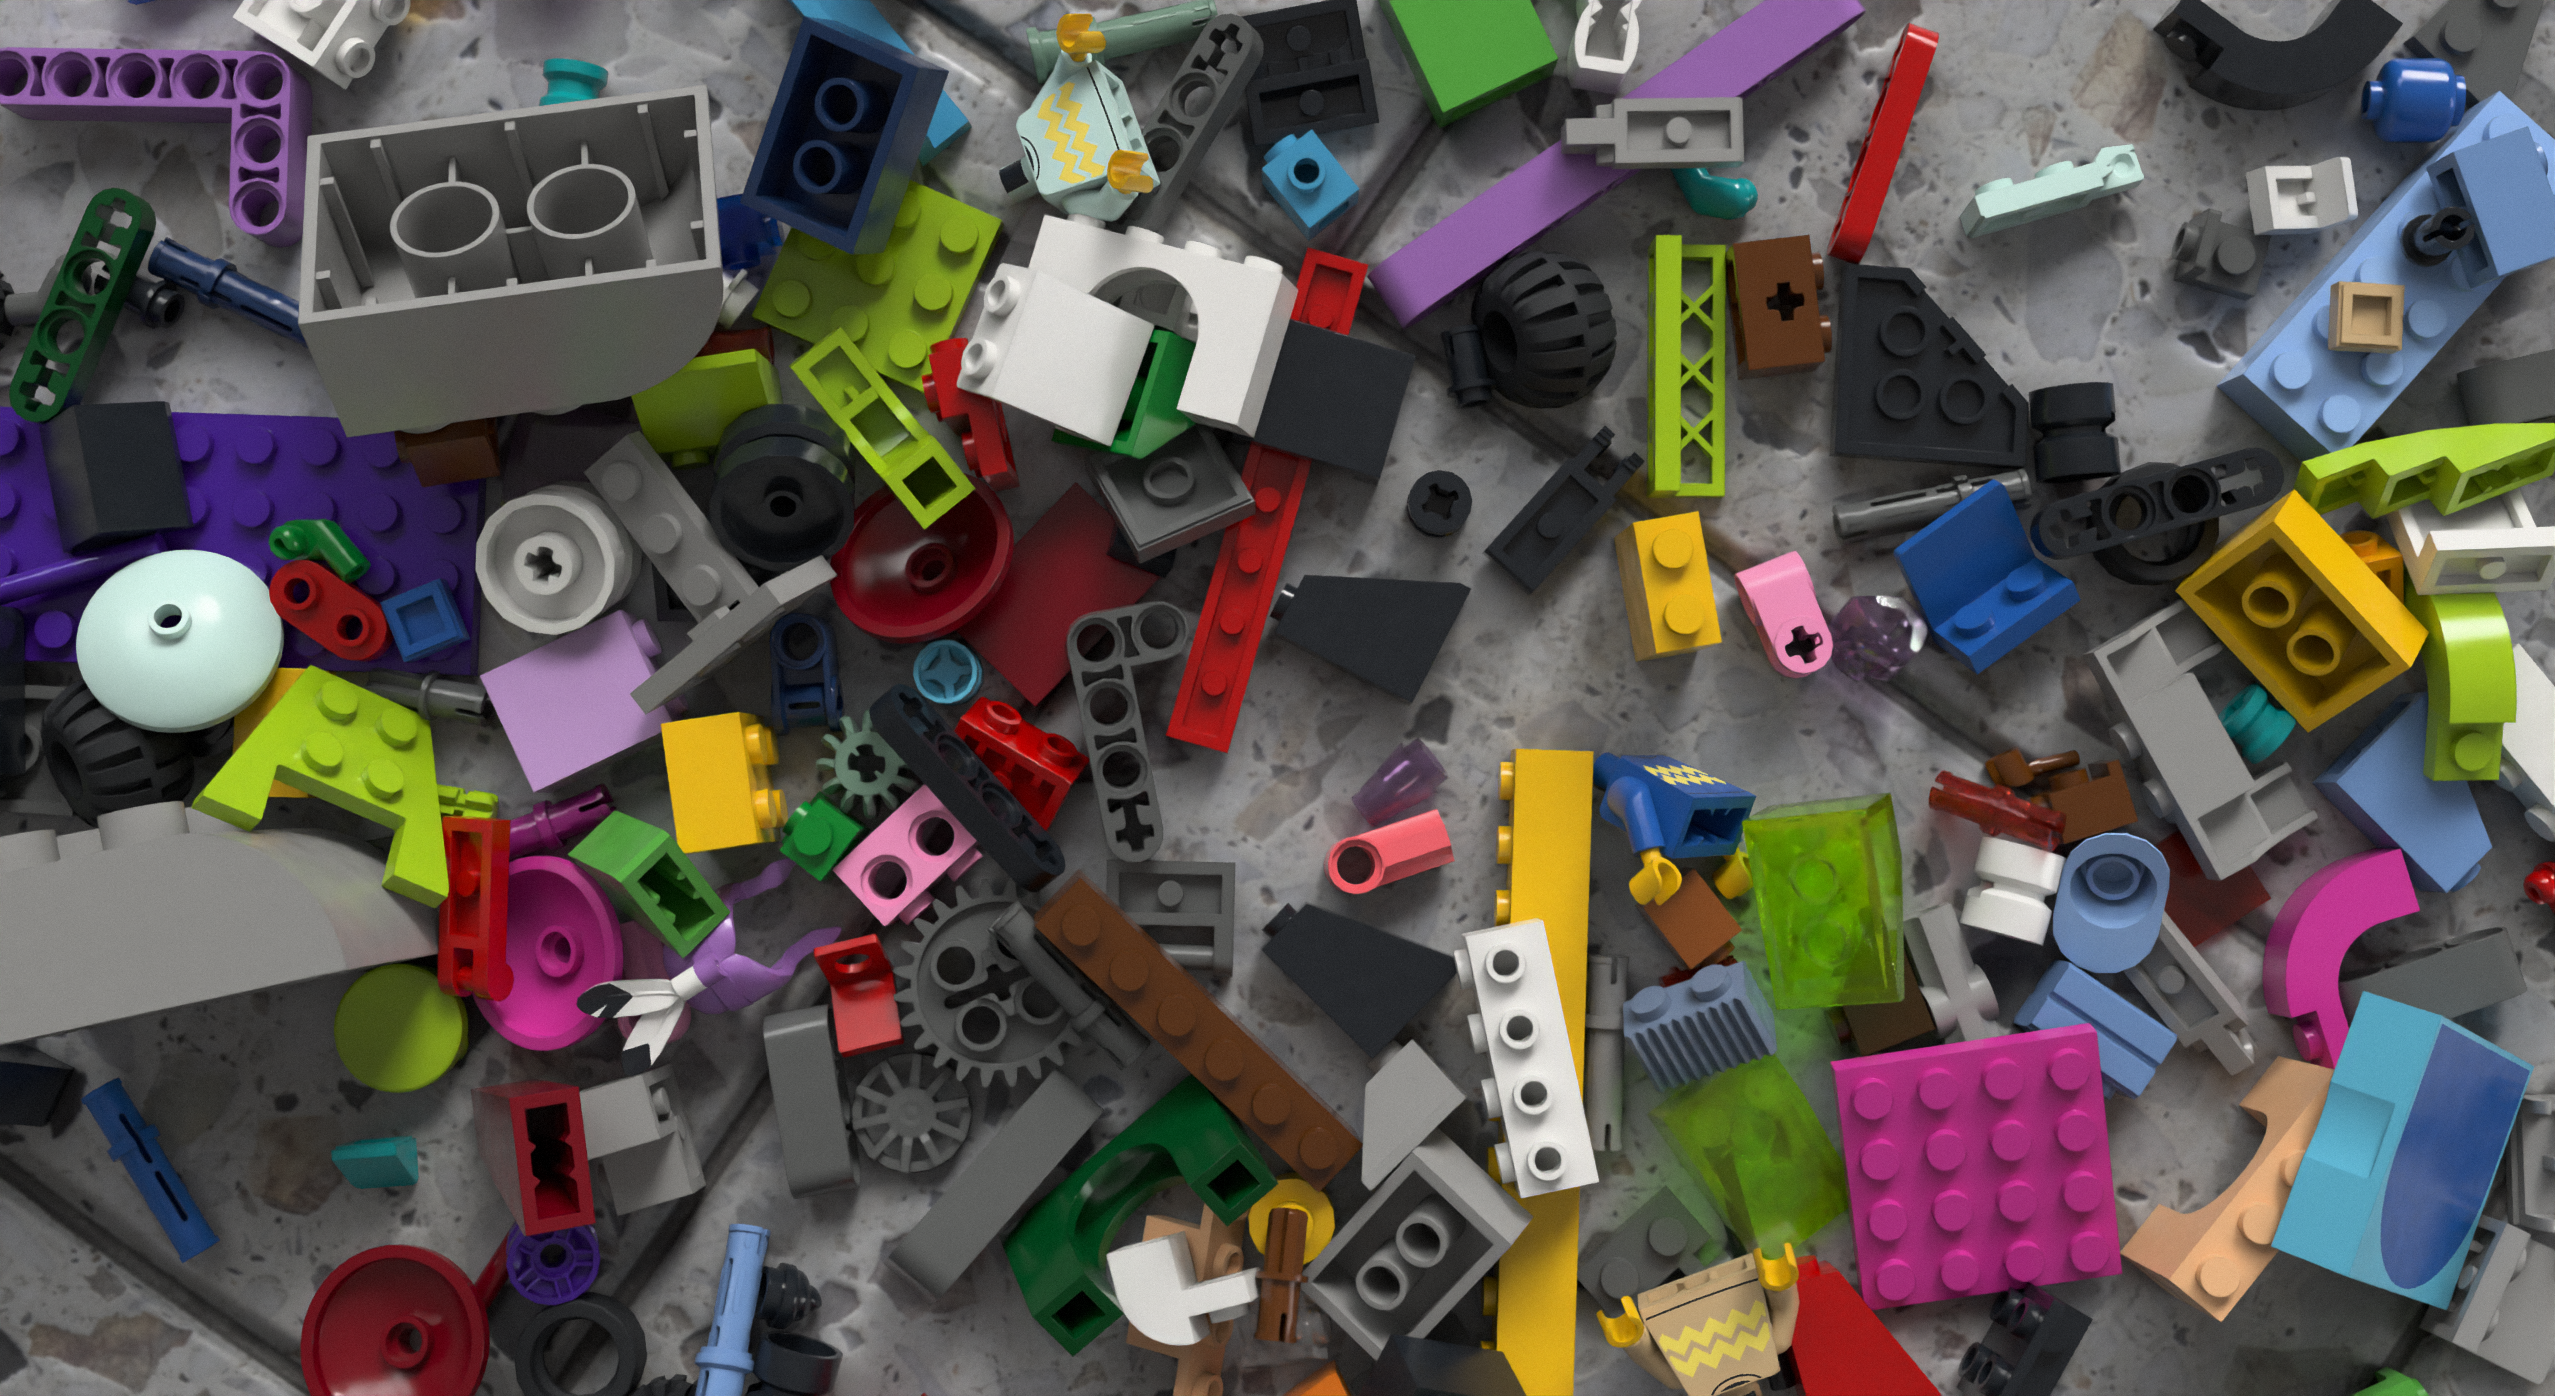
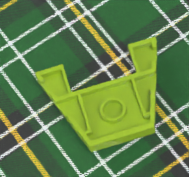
(352, 754)

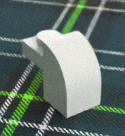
(1162, 1293)

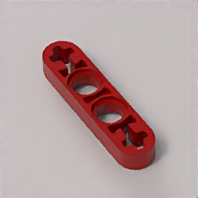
(1882, 144)

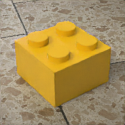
(723, 782)

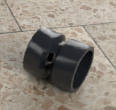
(2074, 432)
(794, 1366)

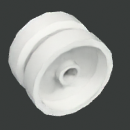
(556, 558)

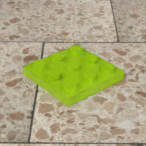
(889, 300)

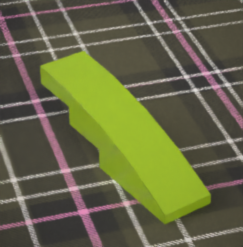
(2441, 465)

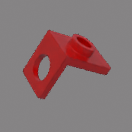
(862, 996)

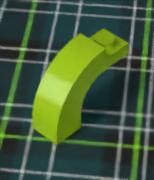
(882, 428)
(2468, 682)

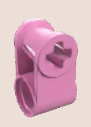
(1783, 601)

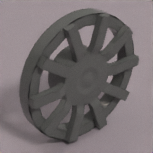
(911, 1113)

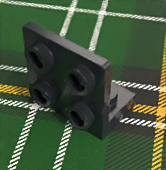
(2024, 1346)

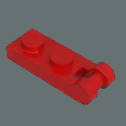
(475, 909)

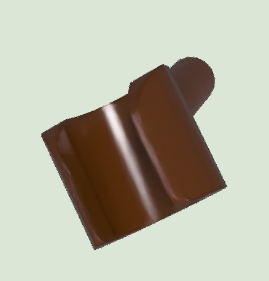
(2012, 770)

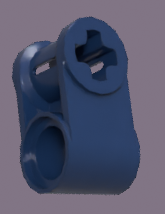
(805, 680)

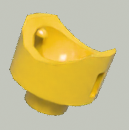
(1296, 1194)

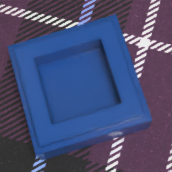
(425, 620)

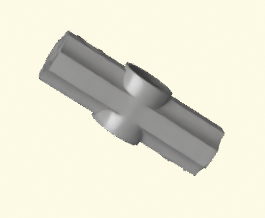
(1950, 983)

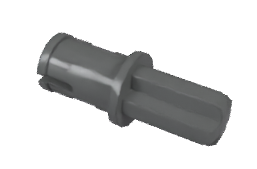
(433, 695)

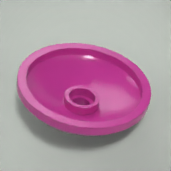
(558, 947)

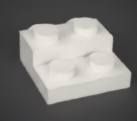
(325, 34)

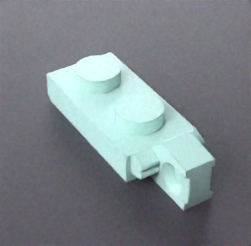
(2053, 192)

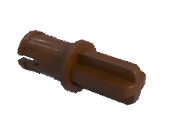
(1282, 1275)

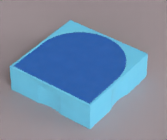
(2403, 1151)

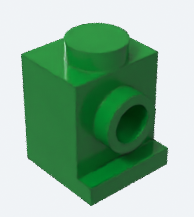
(821, 836)

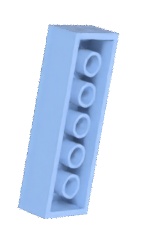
(2329, 398)

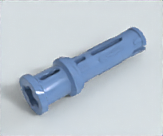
(726, 1356)

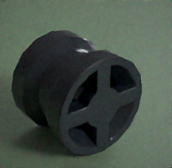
(1433, 518)

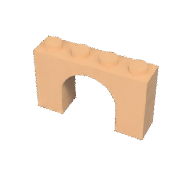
(2224, 1247)

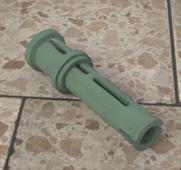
(1128, 34)

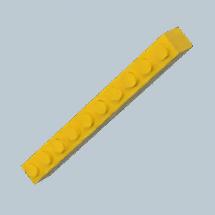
(1547, 880)

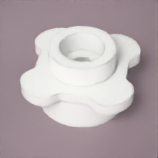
(736, 297)

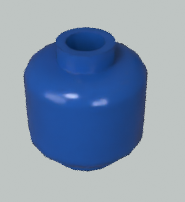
(2414, 100)

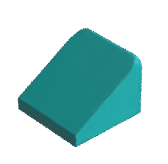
(378, 1161)

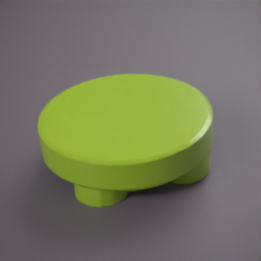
(400, 1028)

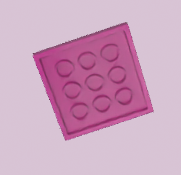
(1977, 1166)

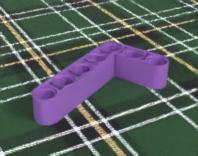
(178, 98)

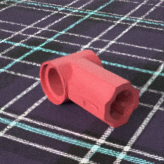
(1394, 852)

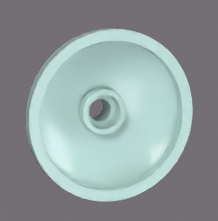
(186, 673)

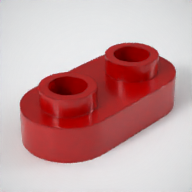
(329, 609)

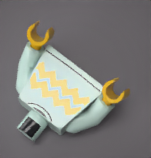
(1081, 135)

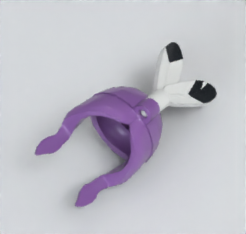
(707, 978)

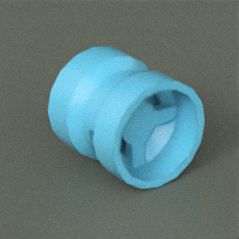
(938, 671)

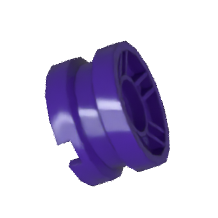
(556, 1281)

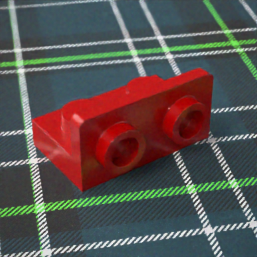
(1029, 762)

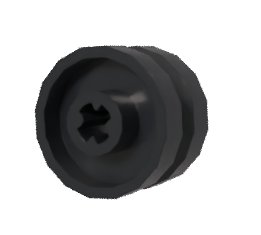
(783, 487)

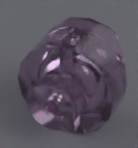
(1864, 640)

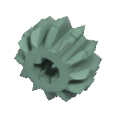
(858, 782)

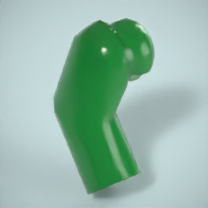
(316, 542)

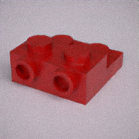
(971, 416)

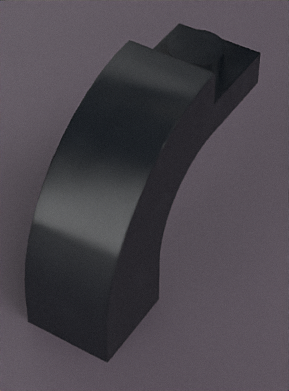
(2276, 74)

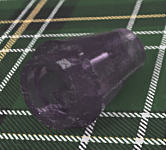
(1401, 782)

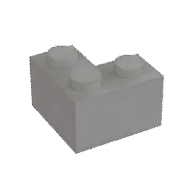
(642, 1140)

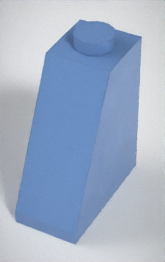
(2390, 801)

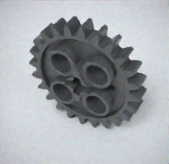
(1020, 1036)

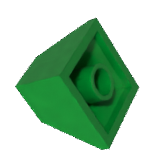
(1151, 409)

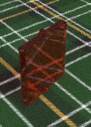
(2204, 905)

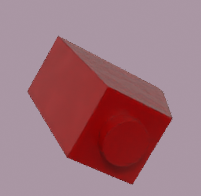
(1843, 1345)

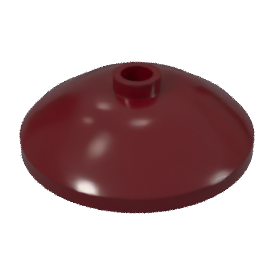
(892, 563)
(363, 1322)

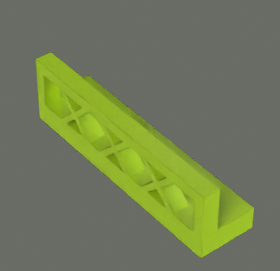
(1665, 366)

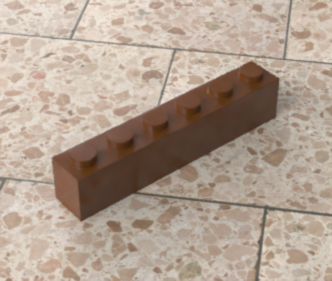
(1198, 1030)

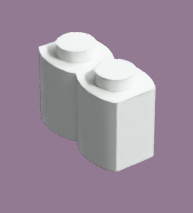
(1603, 44)

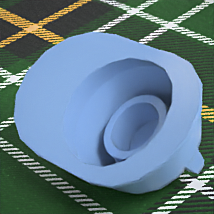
(2110, 901)

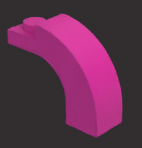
(2314, 935)

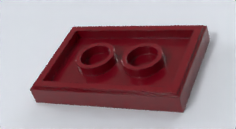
(1052, 580)

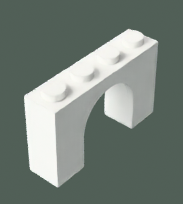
(1238, 307)

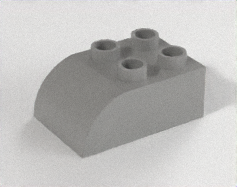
(510, 259)
(186, 914)

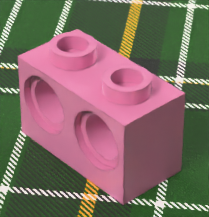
(901, 842)

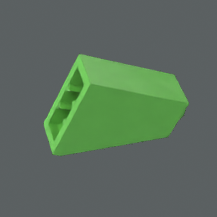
(651, 881)

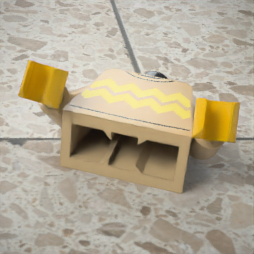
(1714, 1326)

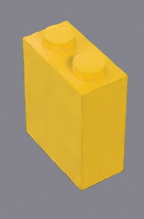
(1667, 587)

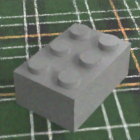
(1415, 1246)

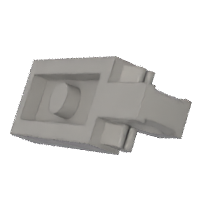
(1660, 133)
(2193, 999)

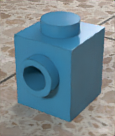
(1308, 183)

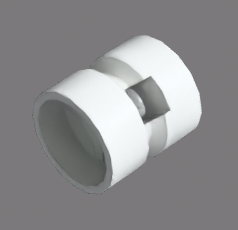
(2012, 890)

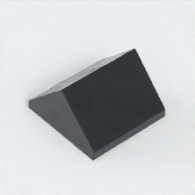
(115, 473)

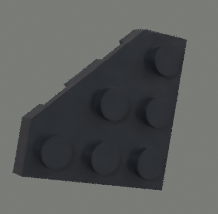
(1916, 380)

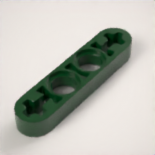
(71, 302)

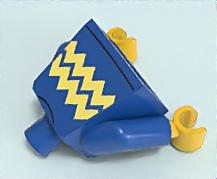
(1674, 813)

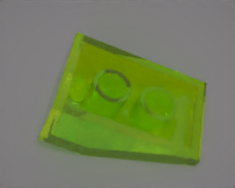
(1829, 900)
(1756, 1154)

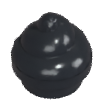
(785, 1296)

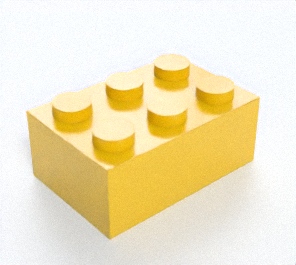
(2303, 612)

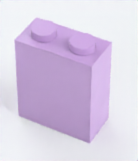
(573, 703)

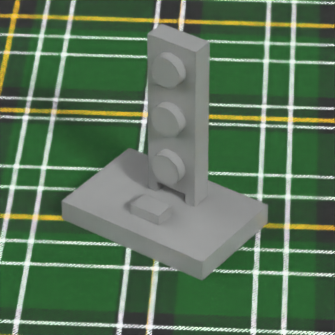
(696, 568)

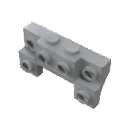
(2183, 748)

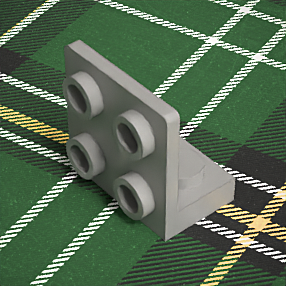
(2503, 1301)

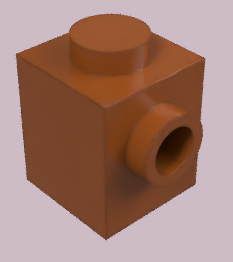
(1692, 923)

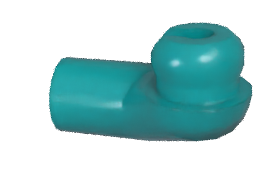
(1716, 195)

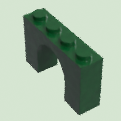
(1065, 1237)

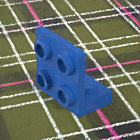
(1981, 579)

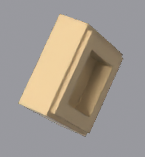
(2366, 317)

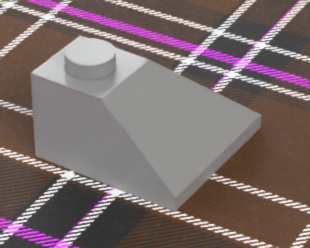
(1402, 1106)

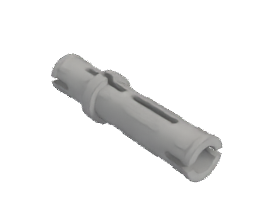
(1605, 1050)

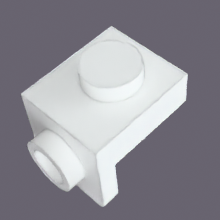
(2302, 197)

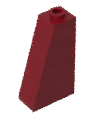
(536, 1152)

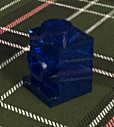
(746, 234)

